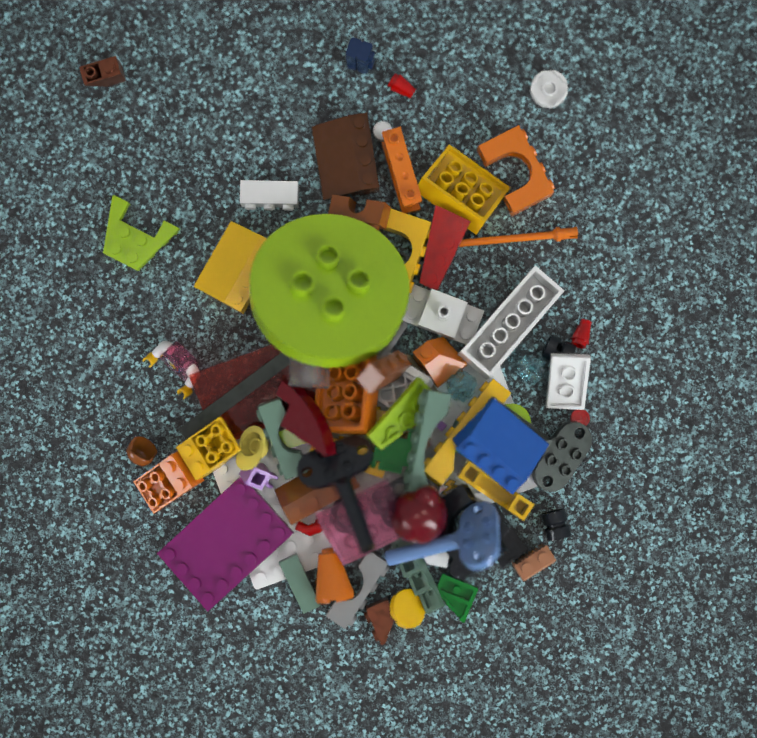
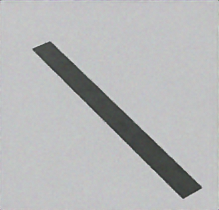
(235, 395)

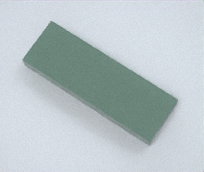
(299, 583)

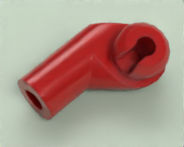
(309, 530)

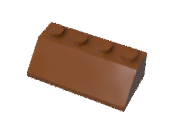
(302, 501)

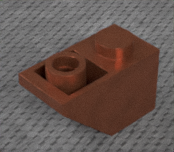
(103, 72)
(381, 619)

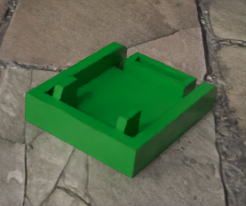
(394, 456)

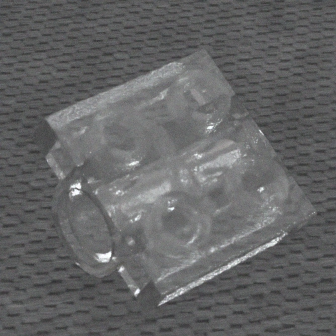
(308, 375)

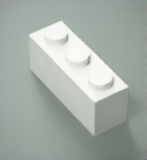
(269, 194)

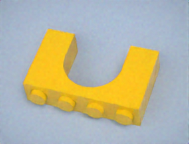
(417, 232)

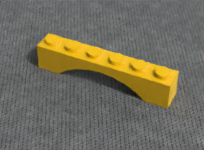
(442, 462)

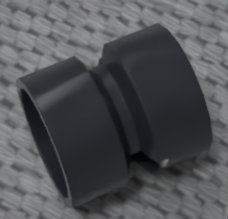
(556, 343)
(555, 524)

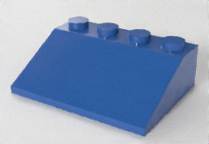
(501, 445)

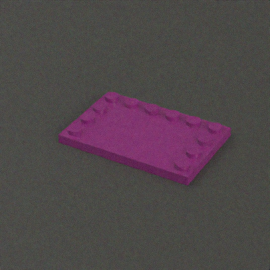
(225, 543)

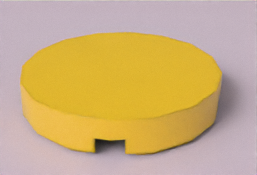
(407, 609)

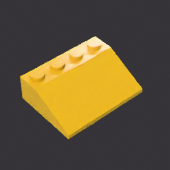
(462, 188)
(229, 267)

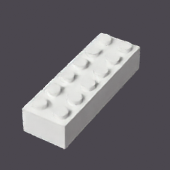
(511, 322)

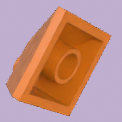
(438, 360)

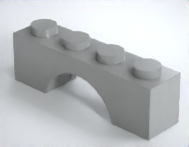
(372, 568)

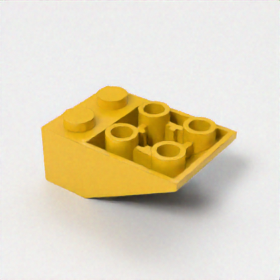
(208, 449)

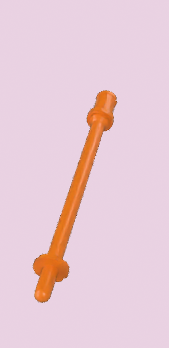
(556, 234)

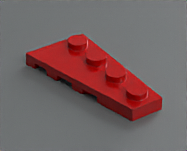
(443, 242)

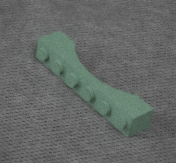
(432, 409)

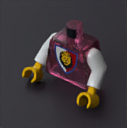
(178, 360)

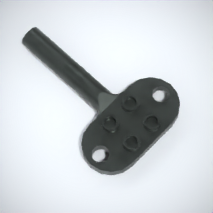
(562, 454)

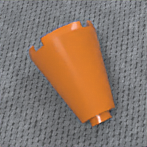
(332, 579)

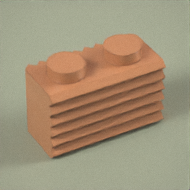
(533, 562)

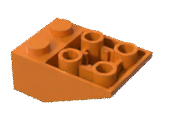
(166, 482)

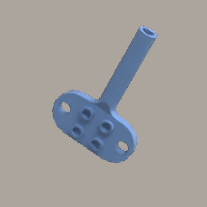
(476, 537)

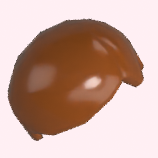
(141, 451)

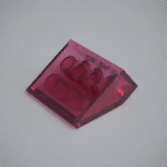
(377, 506)

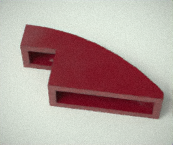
(306, 419)

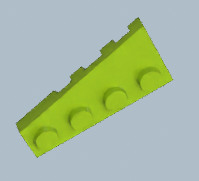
(398, 416)

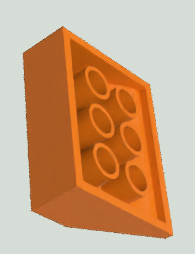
(346, 402)

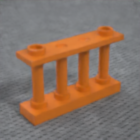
(401, 170)

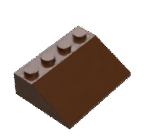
(345, 157)

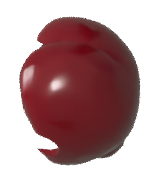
(419, 515)

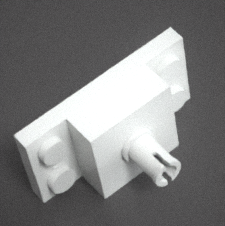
(442, 314)

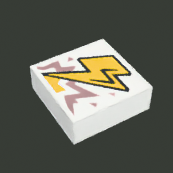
(448, 486)

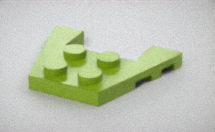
(130, 244)

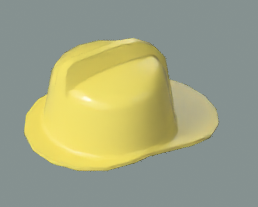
(253, 448)

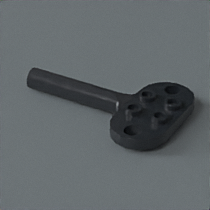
(339, 471)

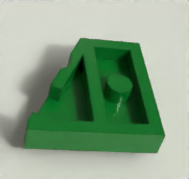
(457, 594)

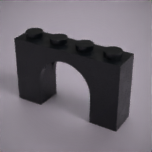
(456, 502)

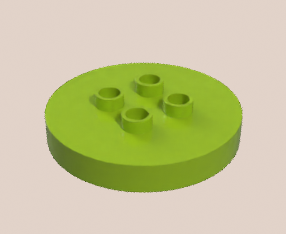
(328, 290)

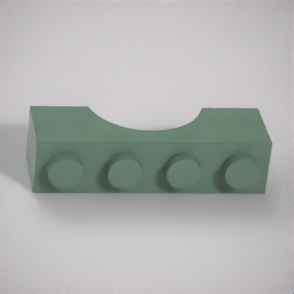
(272, 414)

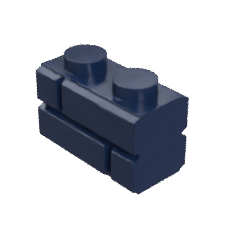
(360, 56)

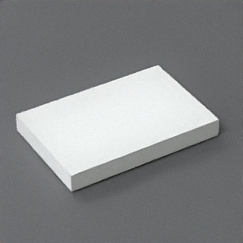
(567, 381)

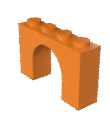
(515, 144)

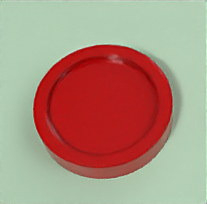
(580, 416)

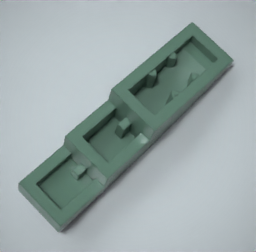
(420, 581)

